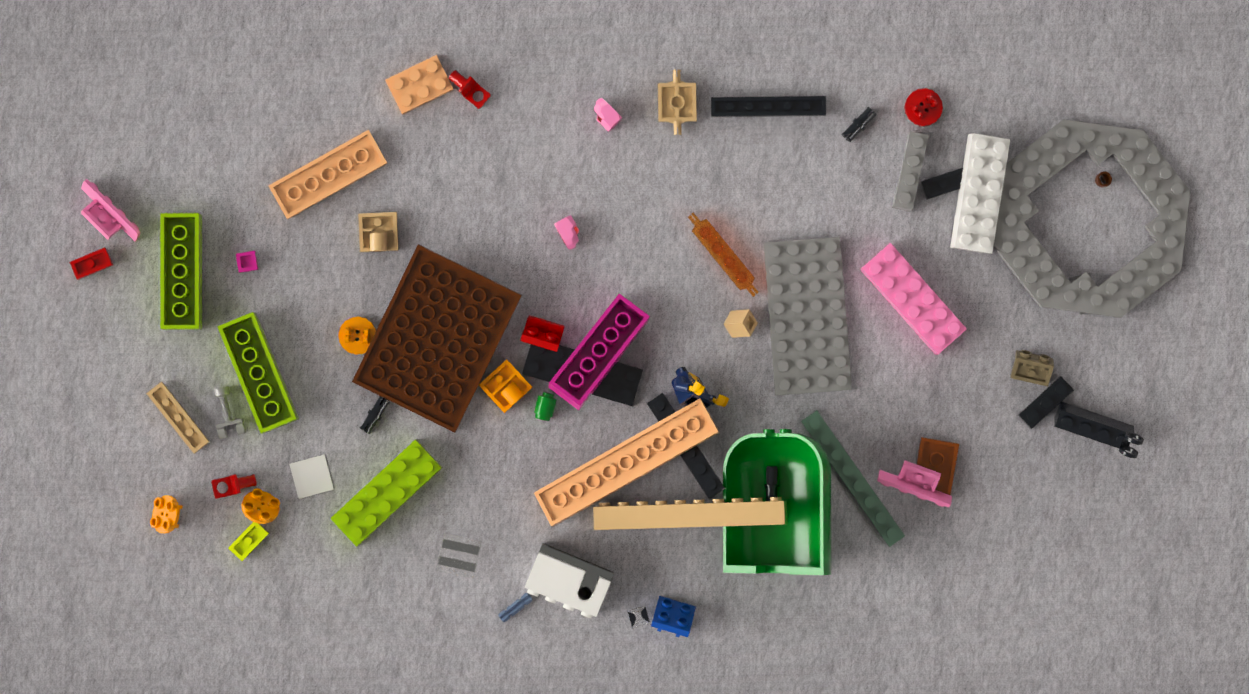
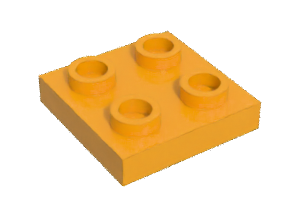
(505, 386)

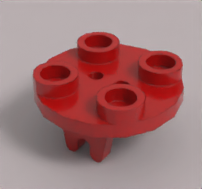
(917, 113)

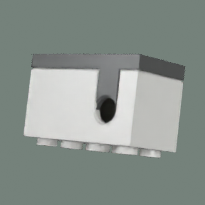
(561, 577)

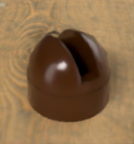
(1105, 177)

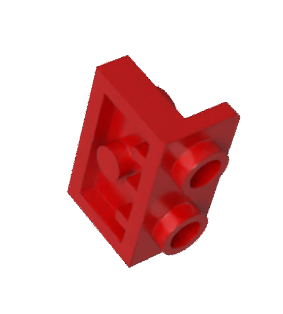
(542, 333)

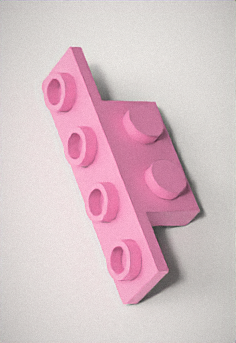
(105, 215)
(916, 481)

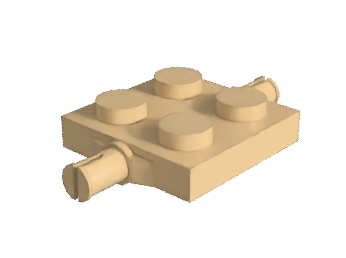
(677, 102)

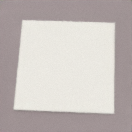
(311, 476)

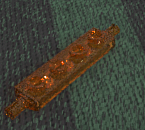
(723, 254)

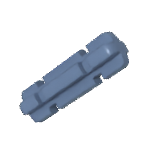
(515, 607)

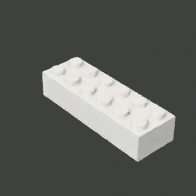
(980, 193)

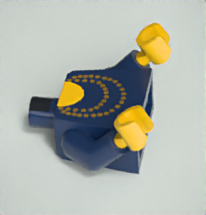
(690, 388)

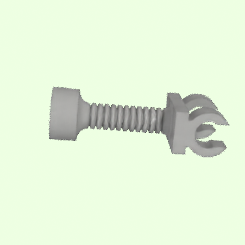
(222, 394)

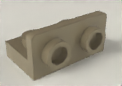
(1032, 367)

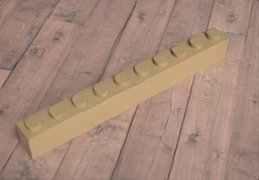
(690, 515)

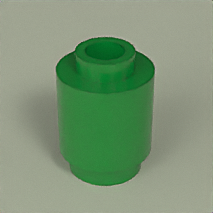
(545, 406)

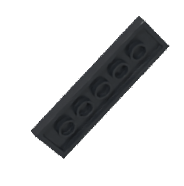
(618, 385)

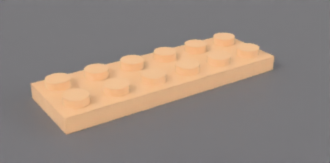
(328, 174)

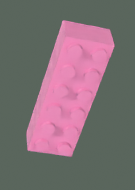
(913, 299)

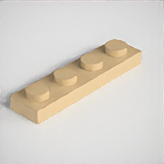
(178, 417)

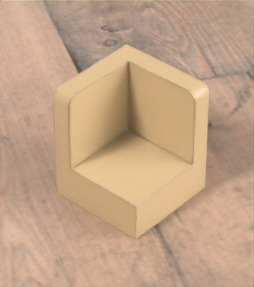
(740, 323)

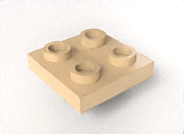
(378, 232)

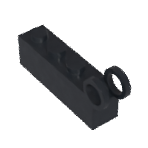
(1097, 428)

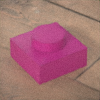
(247, 261)

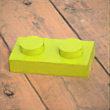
(248, 540)

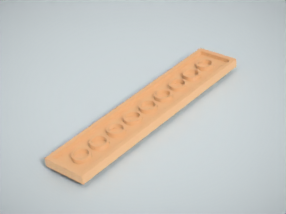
(626, 462)

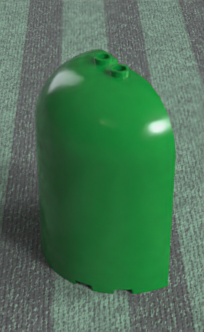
(803, 482)

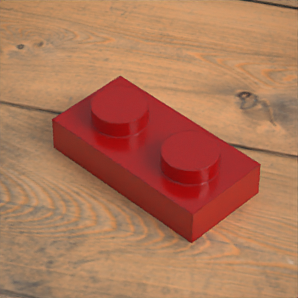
(91, 263)

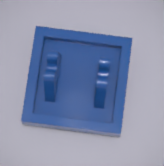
(673, 616)

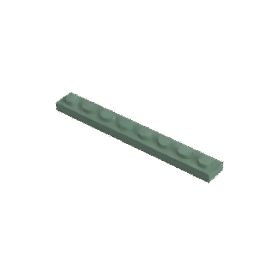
(853, 479)

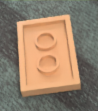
(419, 84)

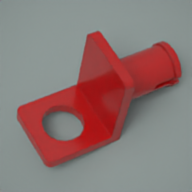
(468, 88)
(234, 484)

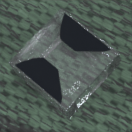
(638, 617)

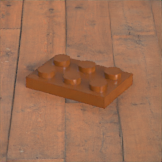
(939, 457)

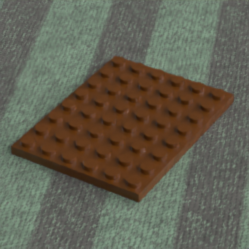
(436, 338)

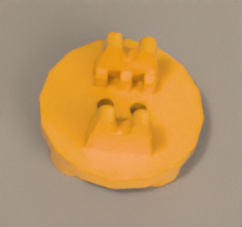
(348, 335)
(267, 512)
(165, 514)

